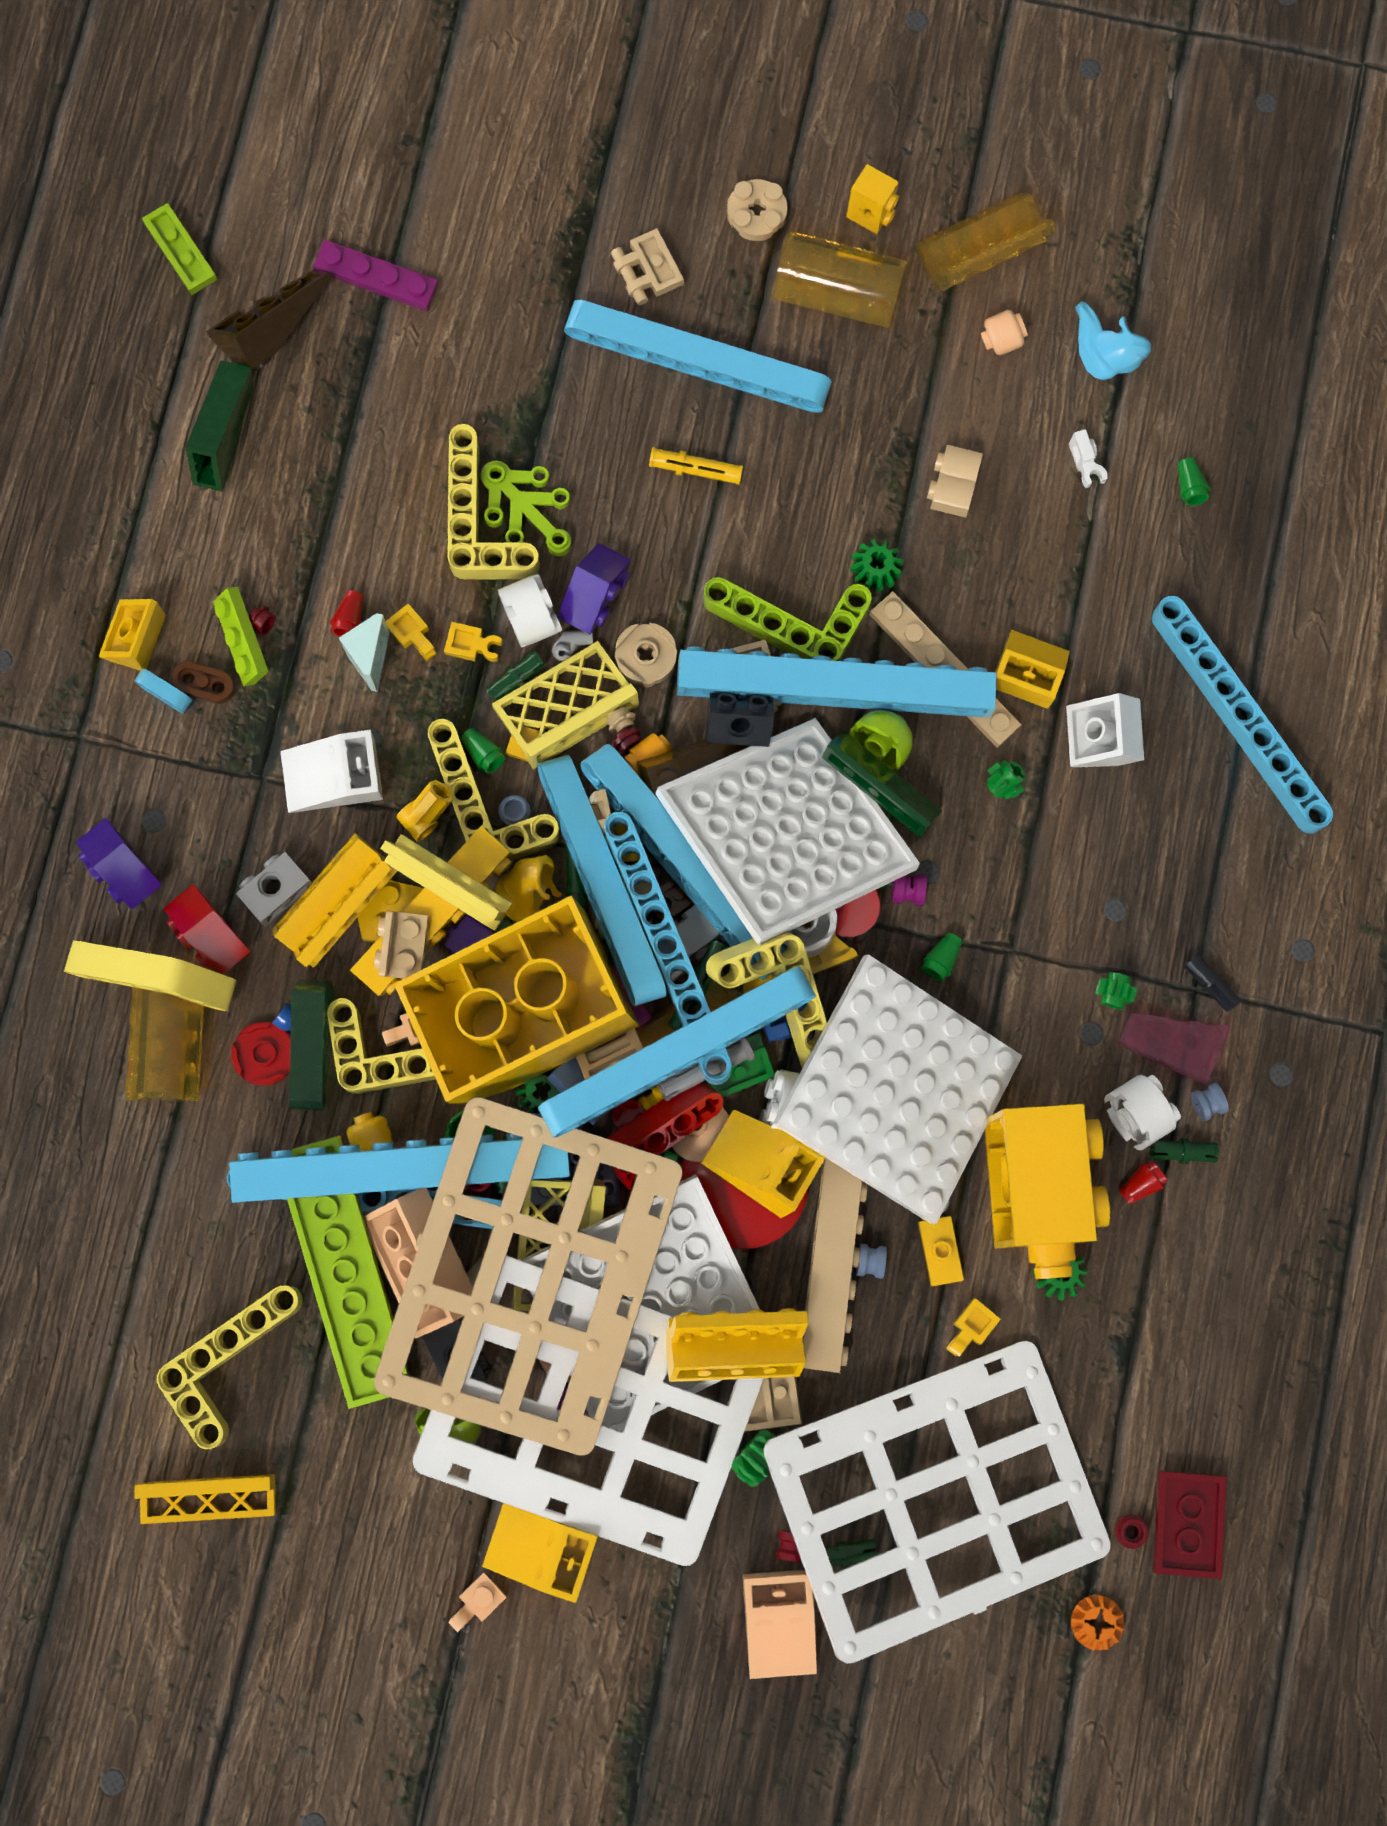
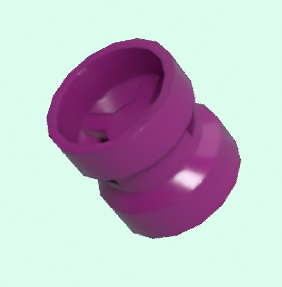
(909, 889)

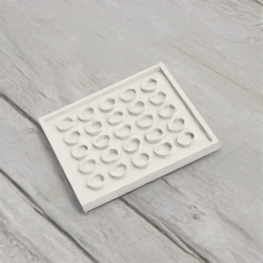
(785, 832)
(898, 1089)
(689, 1274)

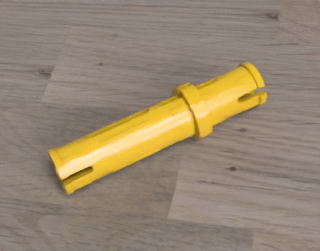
(659, 459)

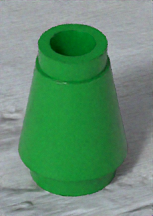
(1192, 483)
(483, 751)
(942, 957)

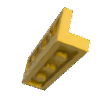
(200, 1488)

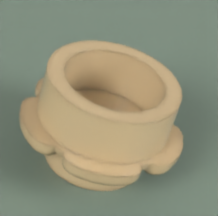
(620, 719)

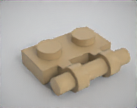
(656, 262)

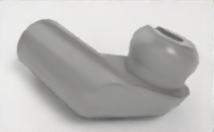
(569, 641)

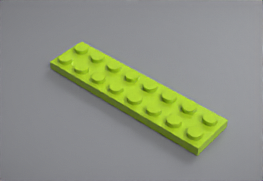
(345, 1283)

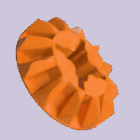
(1089, 1609)

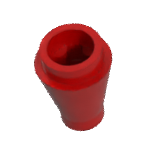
(348, 613)
(1143, 1183)

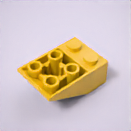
(763, 1162)
(540, 1552)

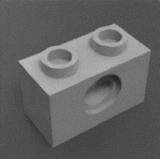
(269, 906)

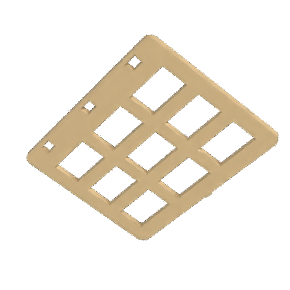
(607, 1333)

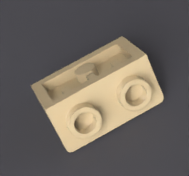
(402, 944)

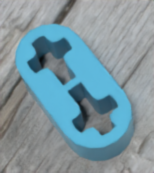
(163, 690)

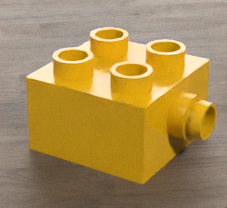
(1044, 1183)

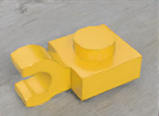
(410, 629)
(975, 1325)

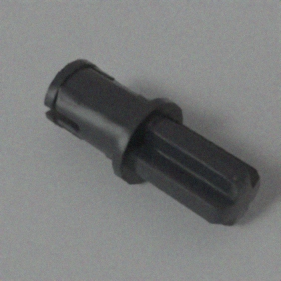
(1212, 983)

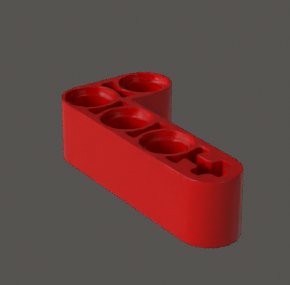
(667, 1123)

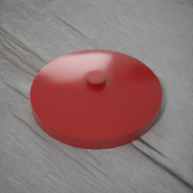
(740, 1217)

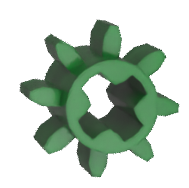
(1006, 779)
(1116, 991)

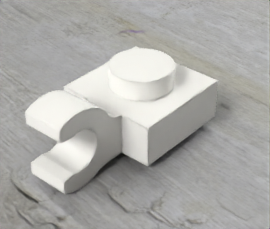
(1084, 453)

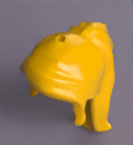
(527, 886)

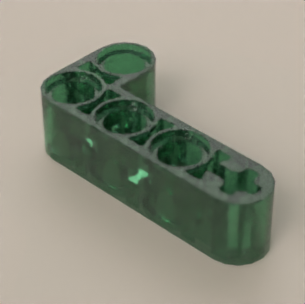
(309, 1044)

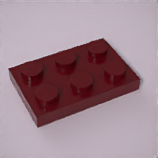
(1189, 1524)

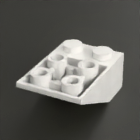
(332, 772)

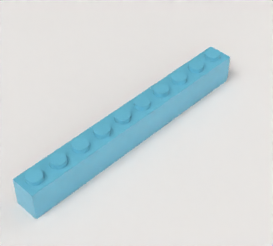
(838, 682)
(378, 1169)

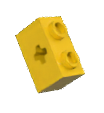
(873, 199)

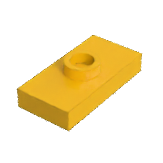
(940, 1252)

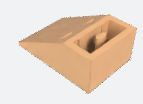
(779, 1624)

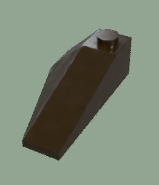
(262, 331)
(682, 761)

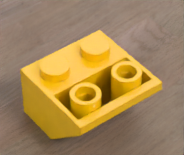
(1031, 669)

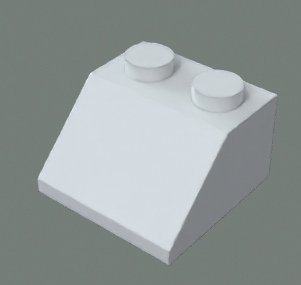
(1105, 731)

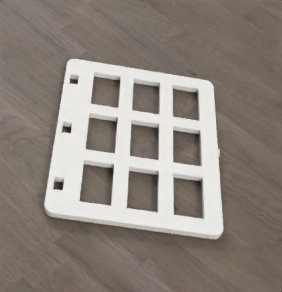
(878, 1421)
(590, 1508)

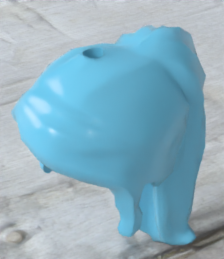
(1106, 351)

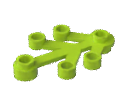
(523, 503)

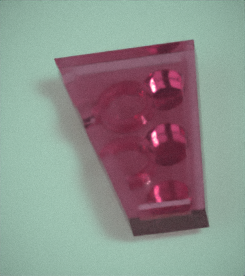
(1178, 1045)

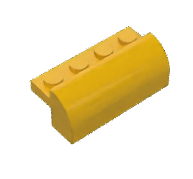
(333, 901)
(735, 1345)

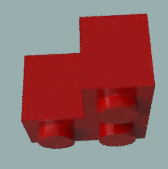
(202, 927)

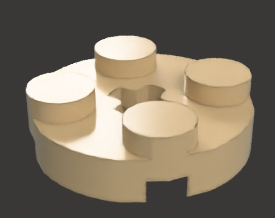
(752, 193)
(644, 636)

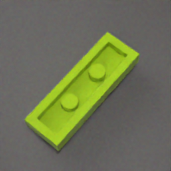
(179, 249)
(240, 636)

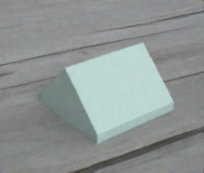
(367, 648)

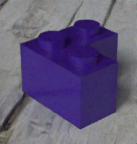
(593, 586)
(113, 860)

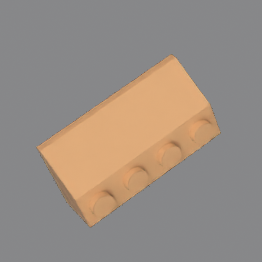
(393, 1235)

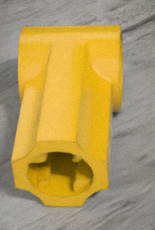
(421, 814)

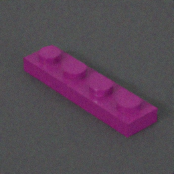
(376, 275)

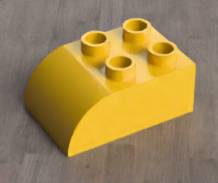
(516, 1004)

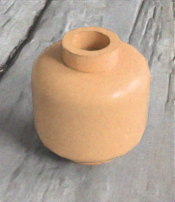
(1004, 332)

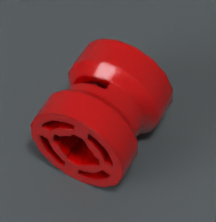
(626, 1112)

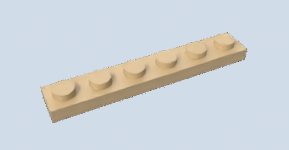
(927, 649)

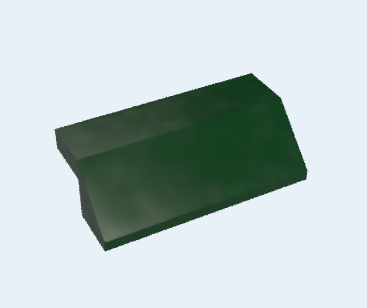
(881, 783)

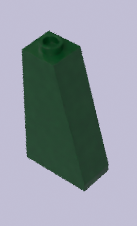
(219, 425)

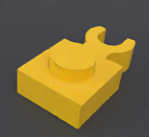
(466, 642)

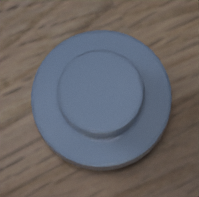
(514, 810)

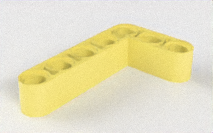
(469, 517)
(474, 806)
(773, 961)
(151, 973)
(369, 1066)
(219, 1354)

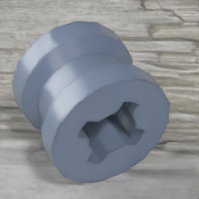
(1209, 1102)
(872, 1261)

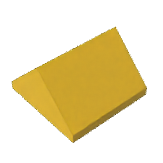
(133, 633)

